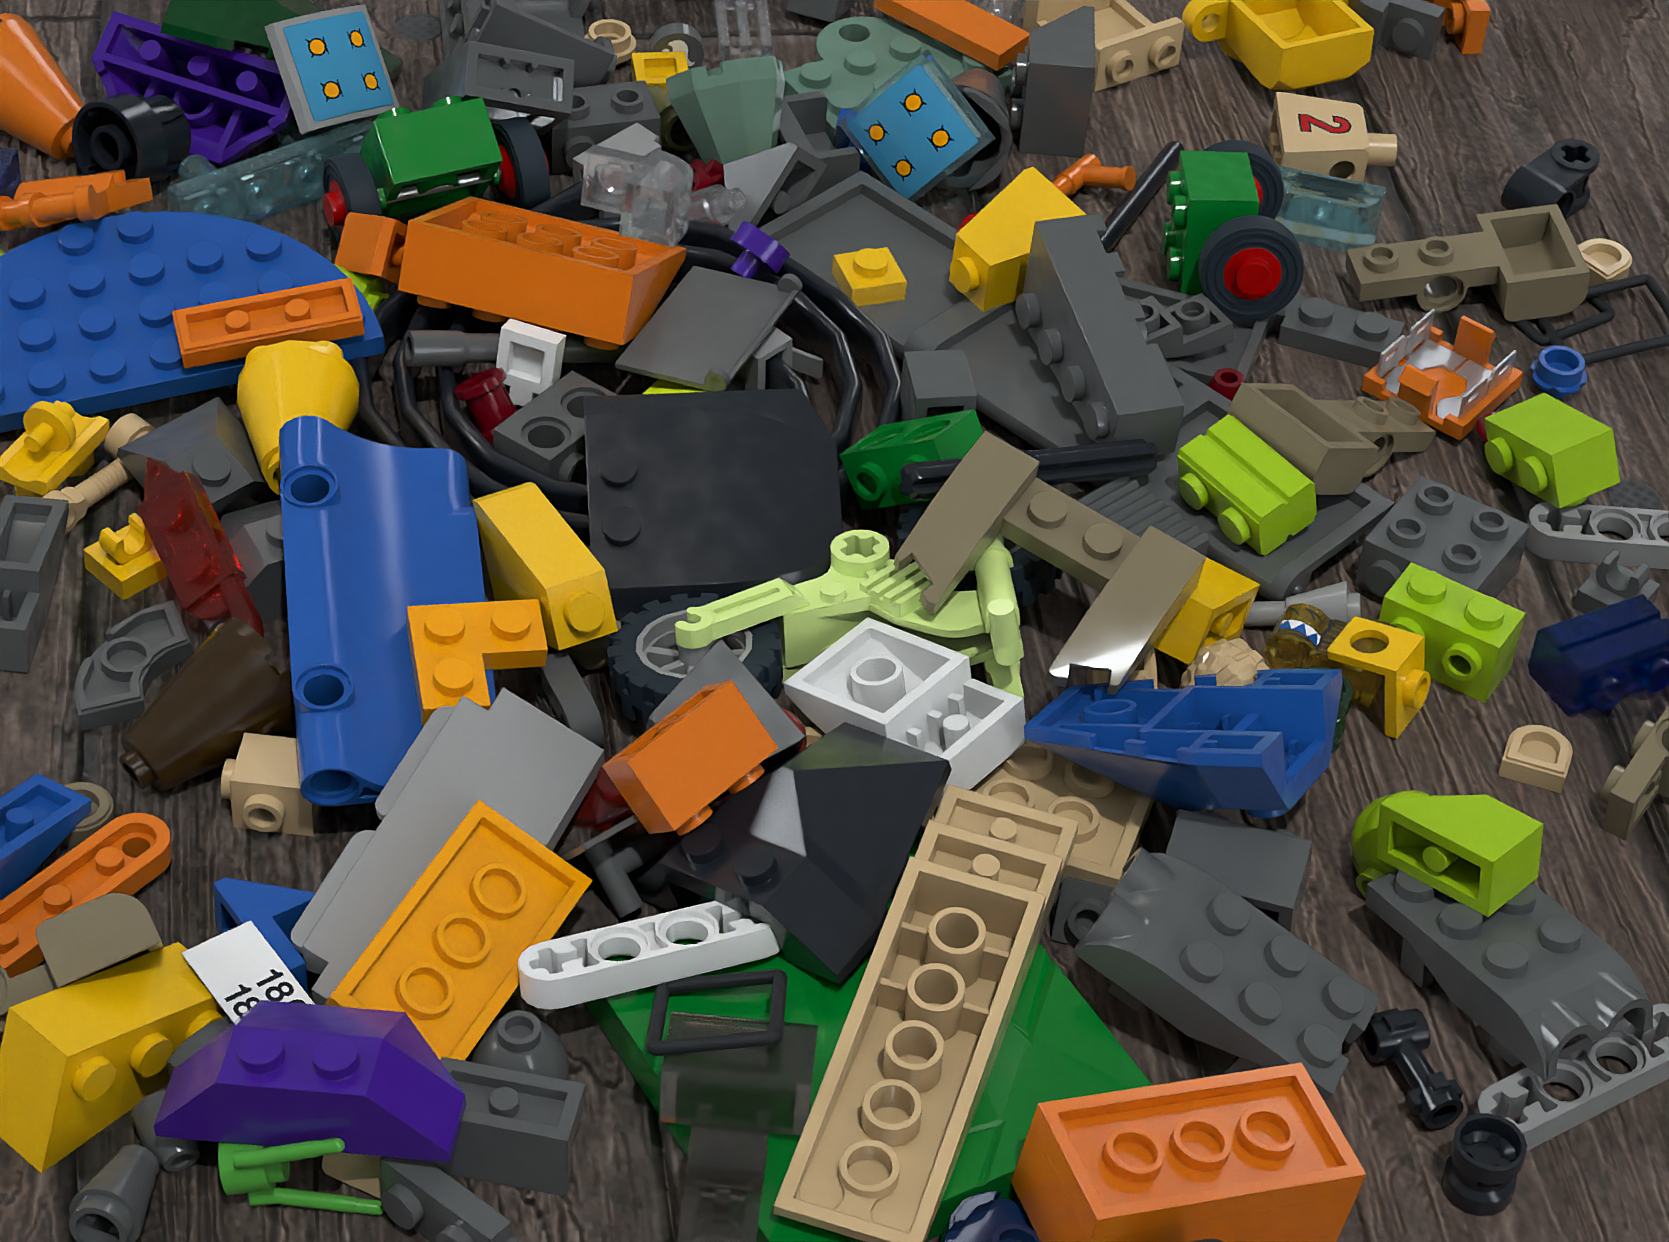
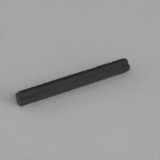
(1056, 466)

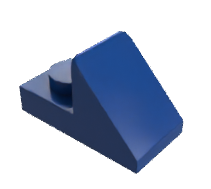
(271, 910)

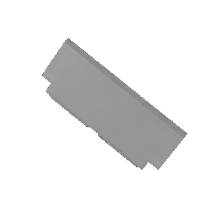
(504, 756)

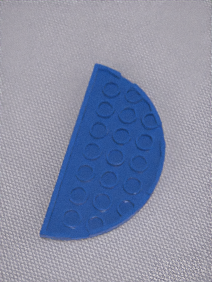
(96, 300)

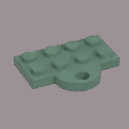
(855, 69)

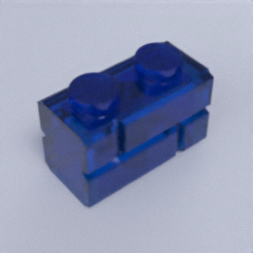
(1602, 656)

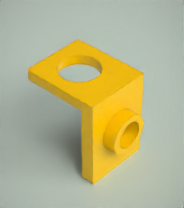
(1399, 662)

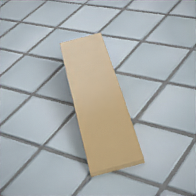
(928, 1020)

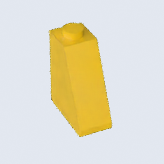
(996, 243)
(541, 558)

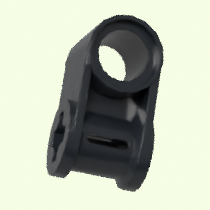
(1554, 178)

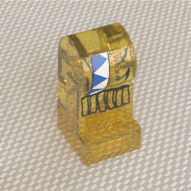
(1303, 641)

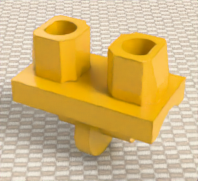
(51, 448)

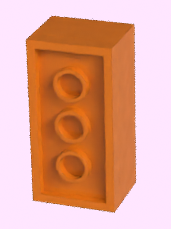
(1190, 1163)

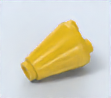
(289, 383)

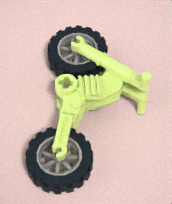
(809, 617)

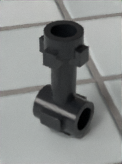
(1402, 1038)

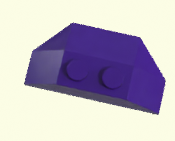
(226, 94)
(317, 1075)

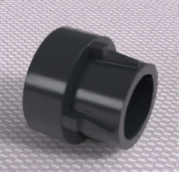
(131, 135)

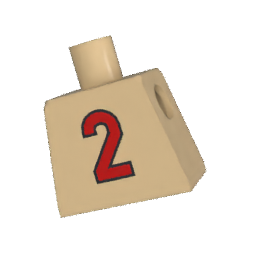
(1326, 137)

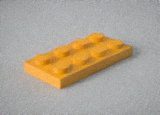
(460, 931)

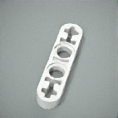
(574, 966)

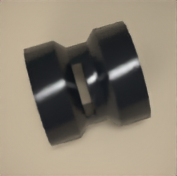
(1483, 1164)

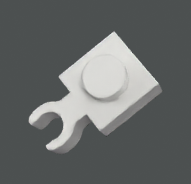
(529, 358)

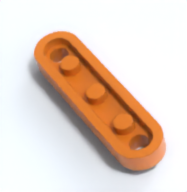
(91, 869)

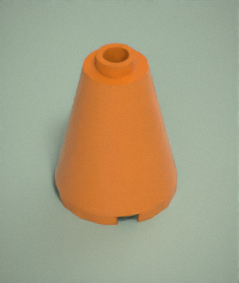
(34, 92)

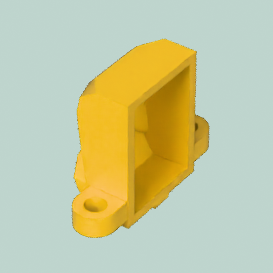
(1286, 41)

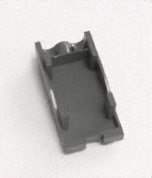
(1224, 971)
(1520, 974)

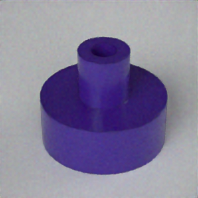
(757, 251)

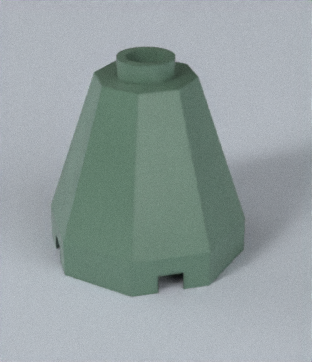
(730, 107)

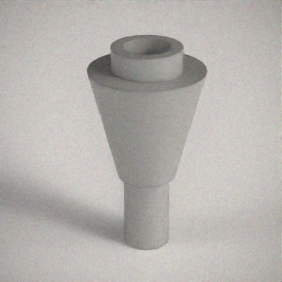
(1330, 599)

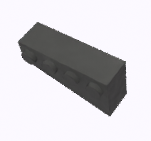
(1096, 336)

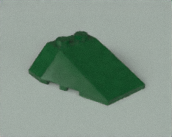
(242, 24)

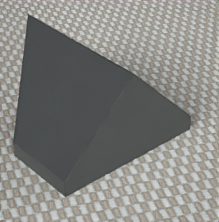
(772, 182)

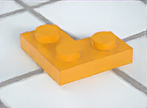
(461, 640)

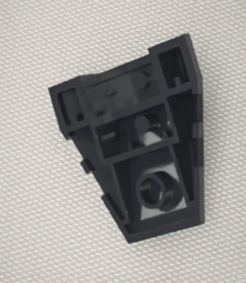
(810, 846)

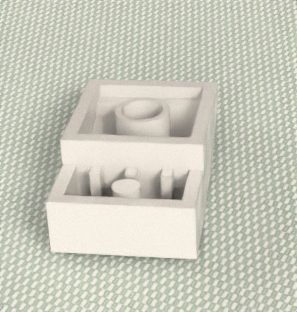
(911, 695)

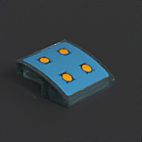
(916, 128)

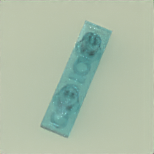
(266, 181)

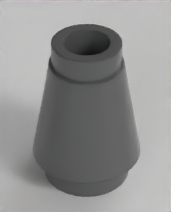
(115, 1198)

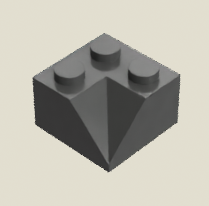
(1055, 86)

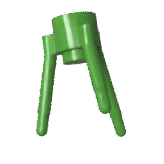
(258, 1168)

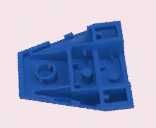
(1203, 742)

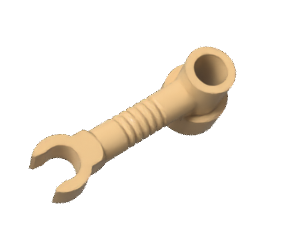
(108, 478)

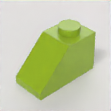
(1462, 846)

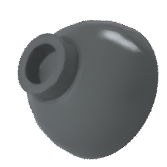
(523, 1045)

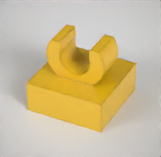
(125, 559)

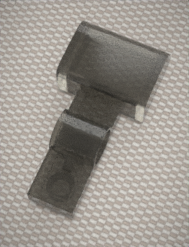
(733, 1107)

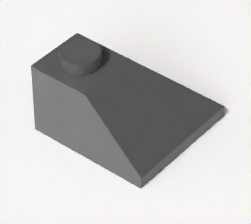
(211, 447)

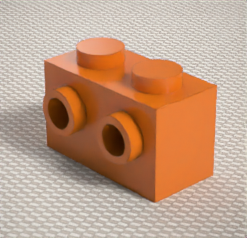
(691, 759)

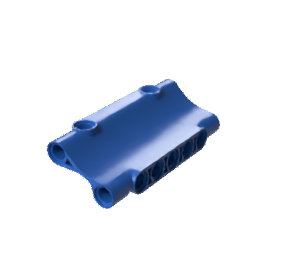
(361, 543)

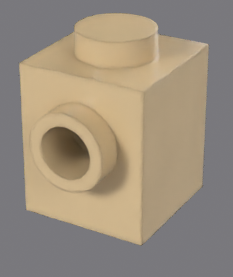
(267, 787)

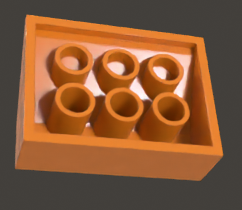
(536, 270)

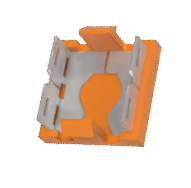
(1442, 379)

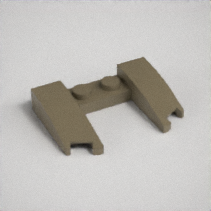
(998, 493)

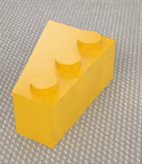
(95, 1051)

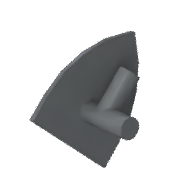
(613, 866)

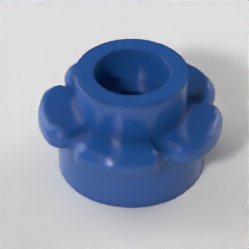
(1559, 371)

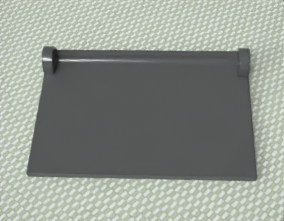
(708, 328)

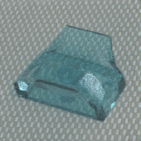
(1330, 210)

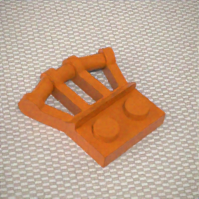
(71, 196)

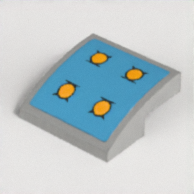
(331, 68)

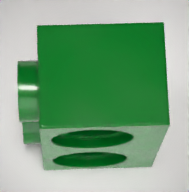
(878, 457)

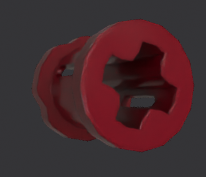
(487, 399)

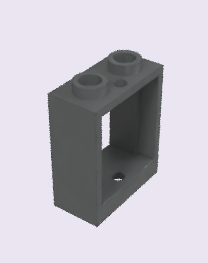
(508, 80)

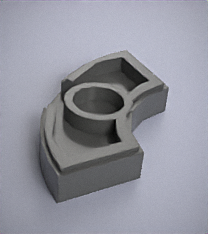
(120, 671)

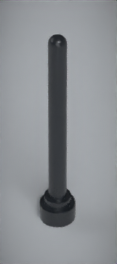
(1140, 195)

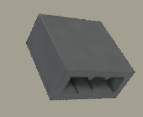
(1444, 535)

